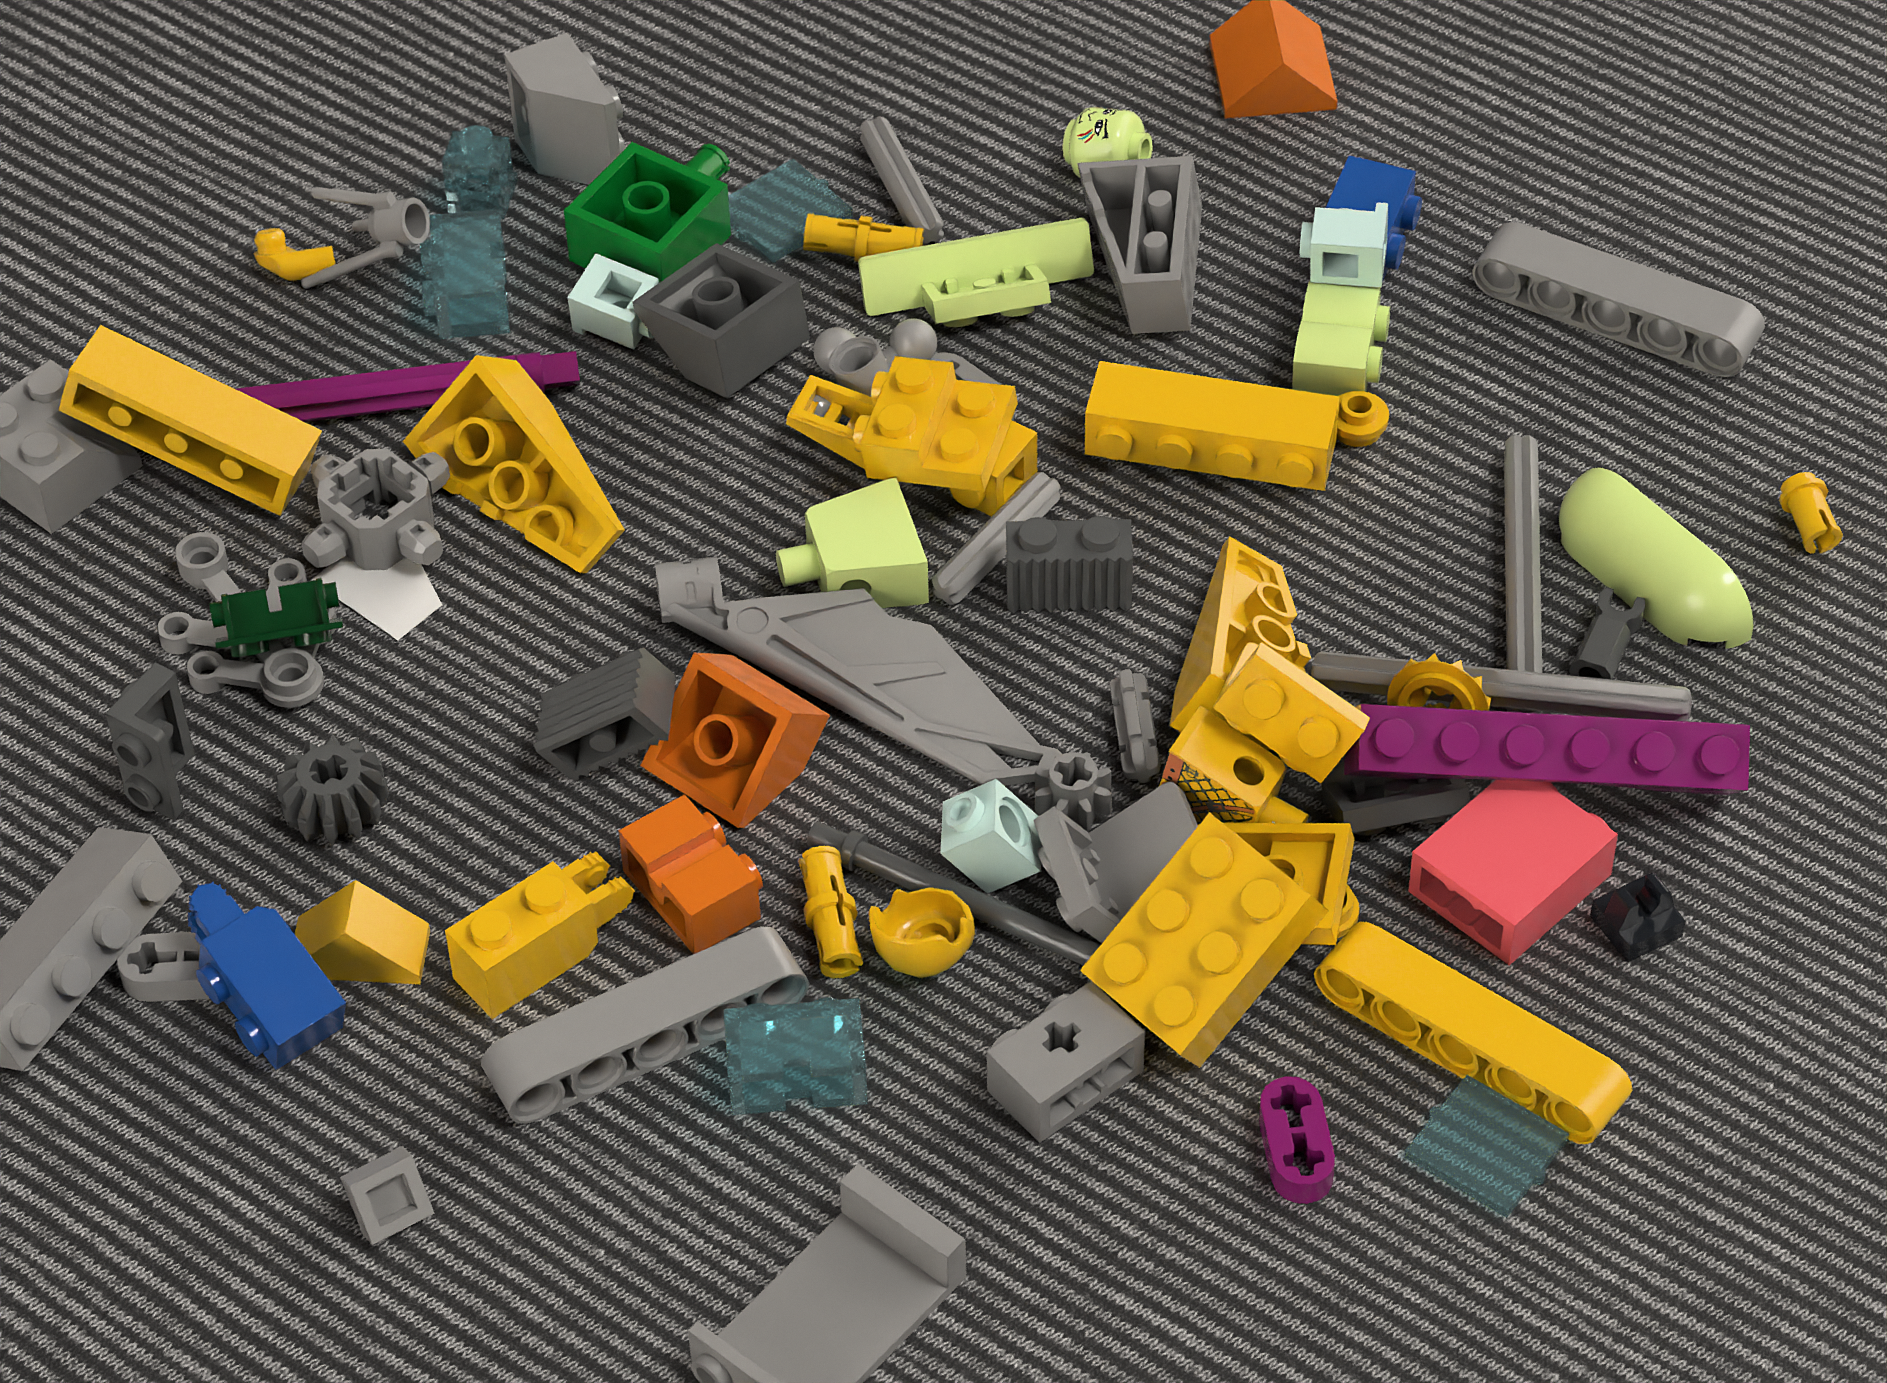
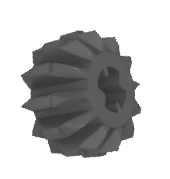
(332, 789)

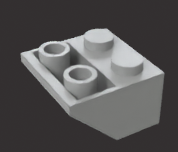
(563, 110)

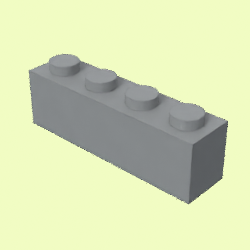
(76, 935)

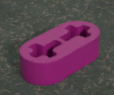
(1310, 1137)

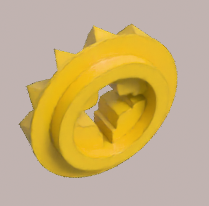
(1416, 679)

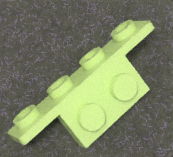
(978, 273)

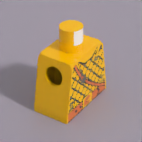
(1227, 774)

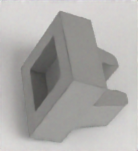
(387, 1195)

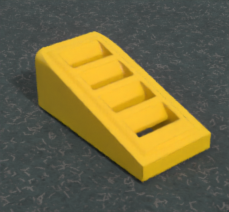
(827, 429)

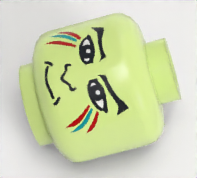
(1105, 136)

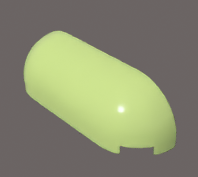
(1653, 557)

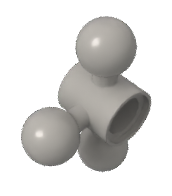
(859, 358)

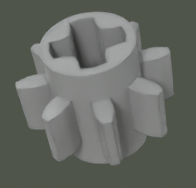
(1074, 788)

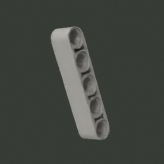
(1619, 299)
(639, 1025)

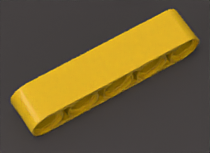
(1472, 1031)

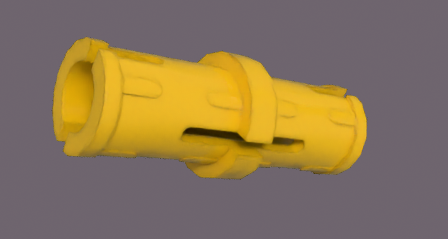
(857, 237)
(830, 912)

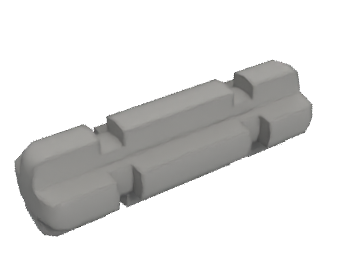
(1134, 726)

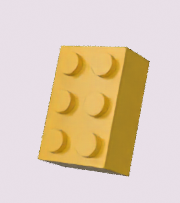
(1204, 940)

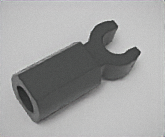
(1607, 638)

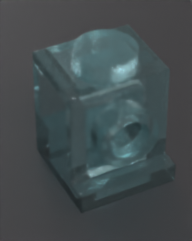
(480, 159)

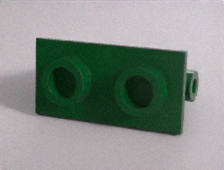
(252, 624)

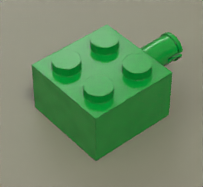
(651, 211)

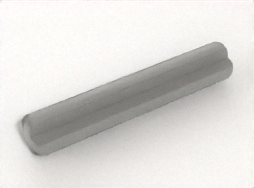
(900, 178)
(988, 544)

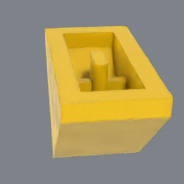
(364, 937)

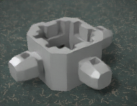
(376, 542)

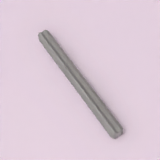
(1522, 557)
(1518, 689)

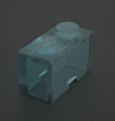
(467, 274)
(795, 1054)

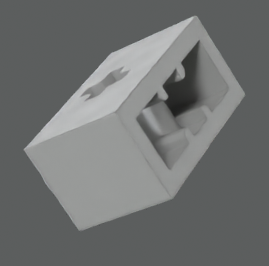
(1065, 1060)

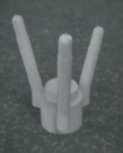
(390, 223)

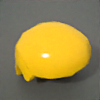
(922, 931)

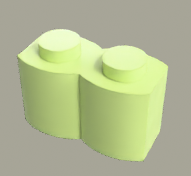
(1338, 339)

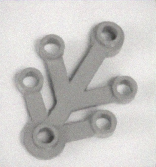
(285, 674)

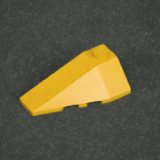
(518, 461)
(1242, 606)

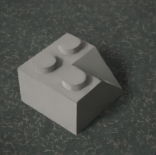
(51, 460)

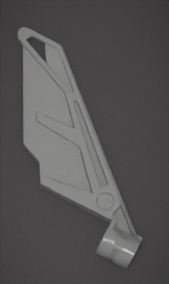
(863, 663)

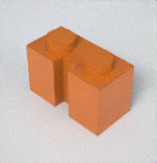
(691, 873)

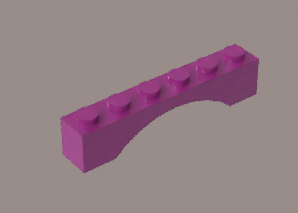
(1551, 749)

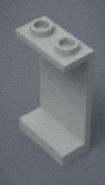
(842, 1297)

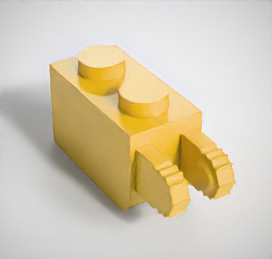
(534, 931)

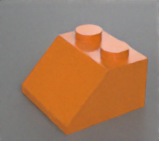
(734, 737)

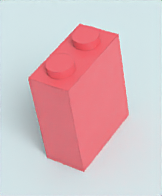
(1512, 864)

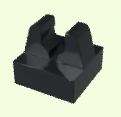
(1638, 917)

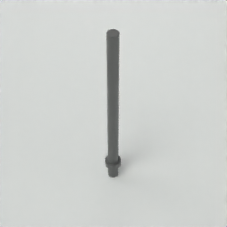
(857, 852)

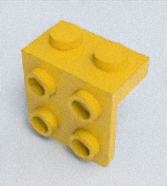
(1289, 711)

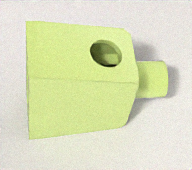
(859, 544)

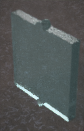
(776, 206)
(1486, 1146)

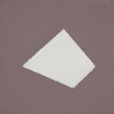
(388, 598)

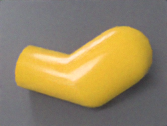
(286, 261)

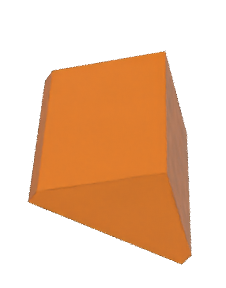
(1271, 62)

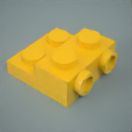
(933, 426)
(1313, 857)

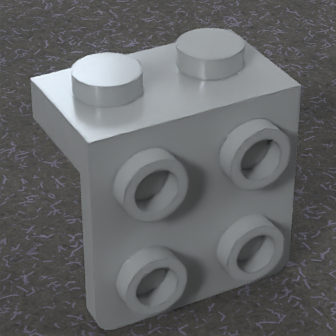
(1115, 863)

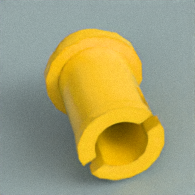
(1805, 499)

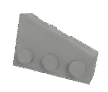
(1149, 236)

